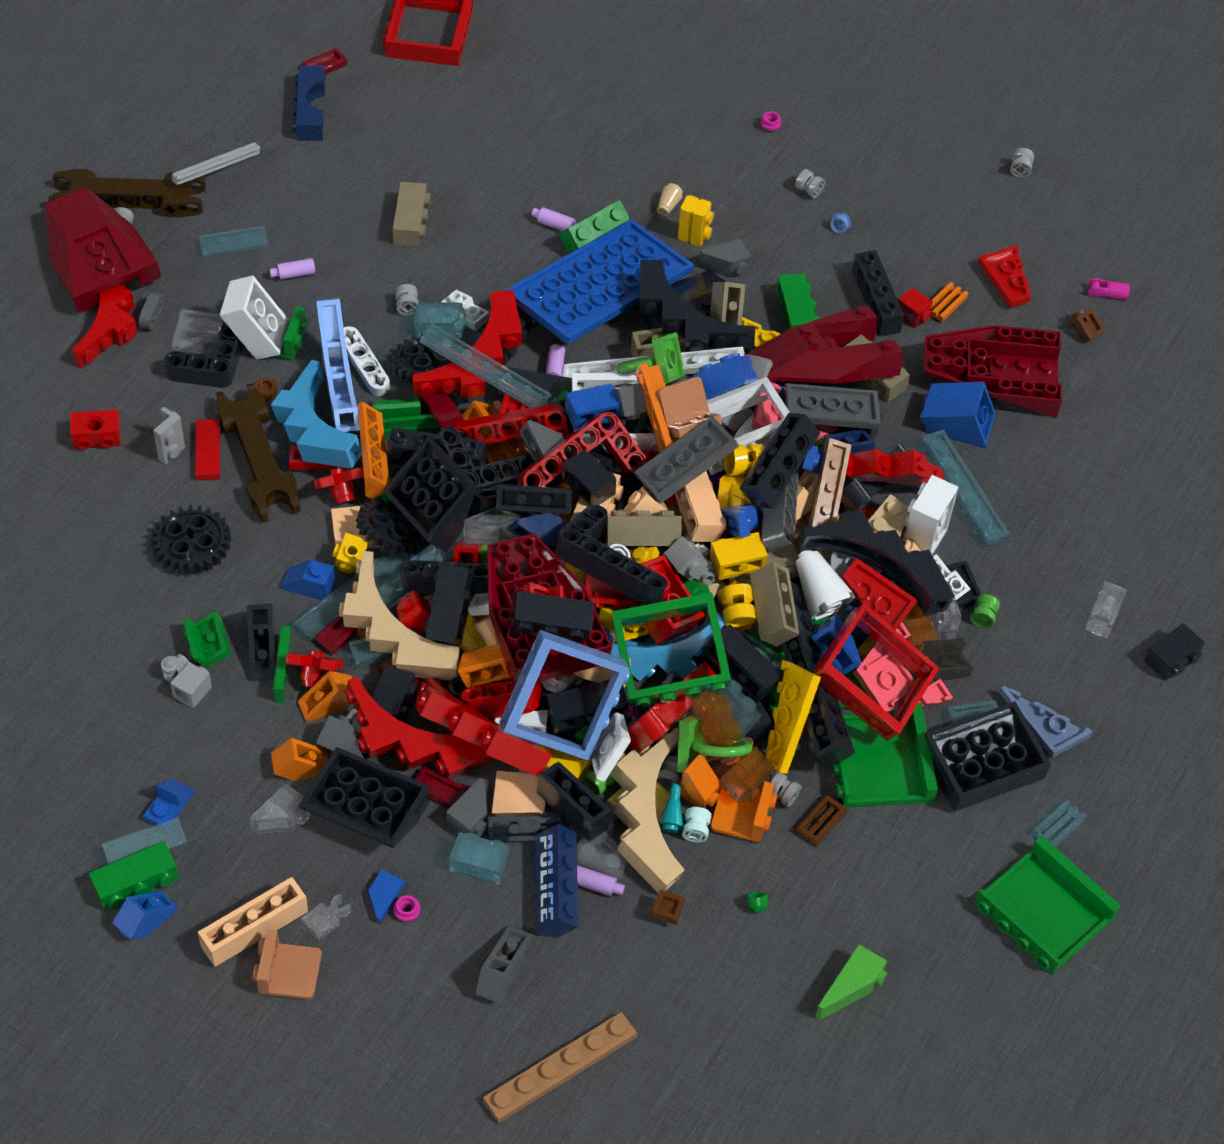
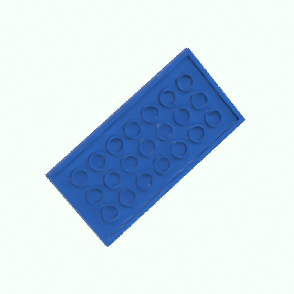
(595, 281)

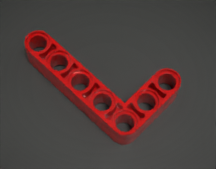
(518, 418)
(576, 443)
(493, 698)
(662, 715)

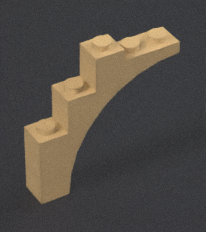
(387, 634)
(643, 841)

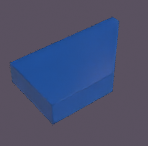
(384, 893)

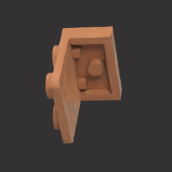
(684, 406)
(286, 968)

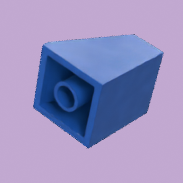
(960, 410)

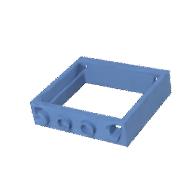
(529, 676)

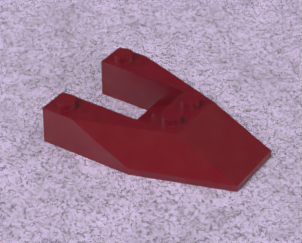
(813, 353)

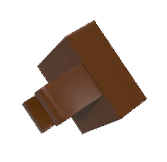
(668, 907)

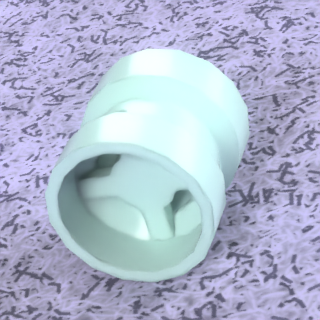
(697, 822)

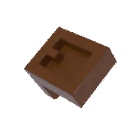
(1087, 324)

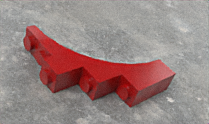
(109, 326)
(500, 333)
(900, 468)
(466, 723)
(414, 746)

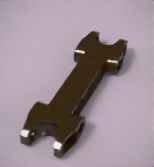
(135, 193)
(268, 483)

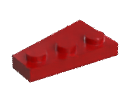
(1007, 276)
(878, 593)

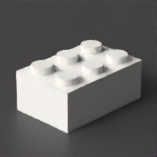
(254, 317)
(930, 513)

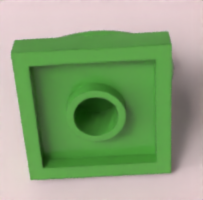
(665, 354)
(692, 744)

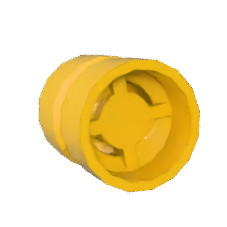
(742, 459)
(737, 603)

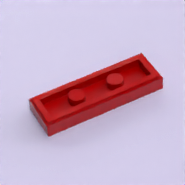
(208, 449)

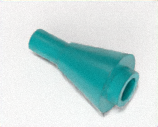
(671, 816)

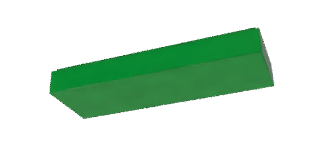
(282, 668)

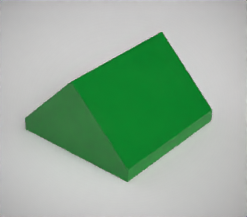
(398, 407)

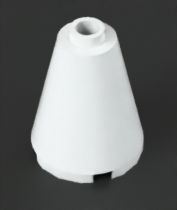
(821, 585)

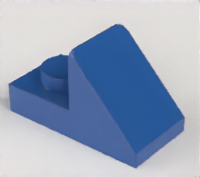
(812, 461)
(740, 520)
(170, 801)

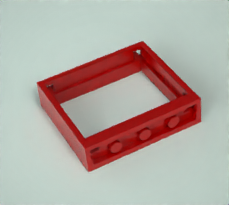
(428, 52)
(853, 697)

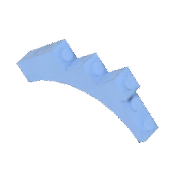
(337, 366)

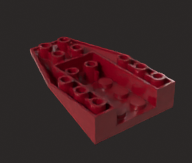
(94, 247)
(1011, 361)
(509, 568)

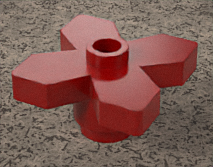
(340, 483)
(313, 665)

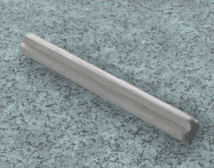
(215, 163)

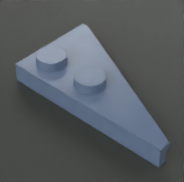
(1049, 728)

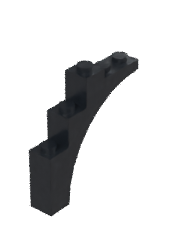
(699, 330)
(884, 549)

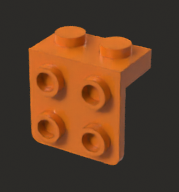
(747, 818)

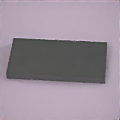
(834, 405)
(686, 459)

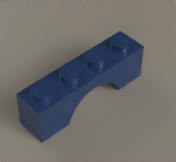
(308, 119)

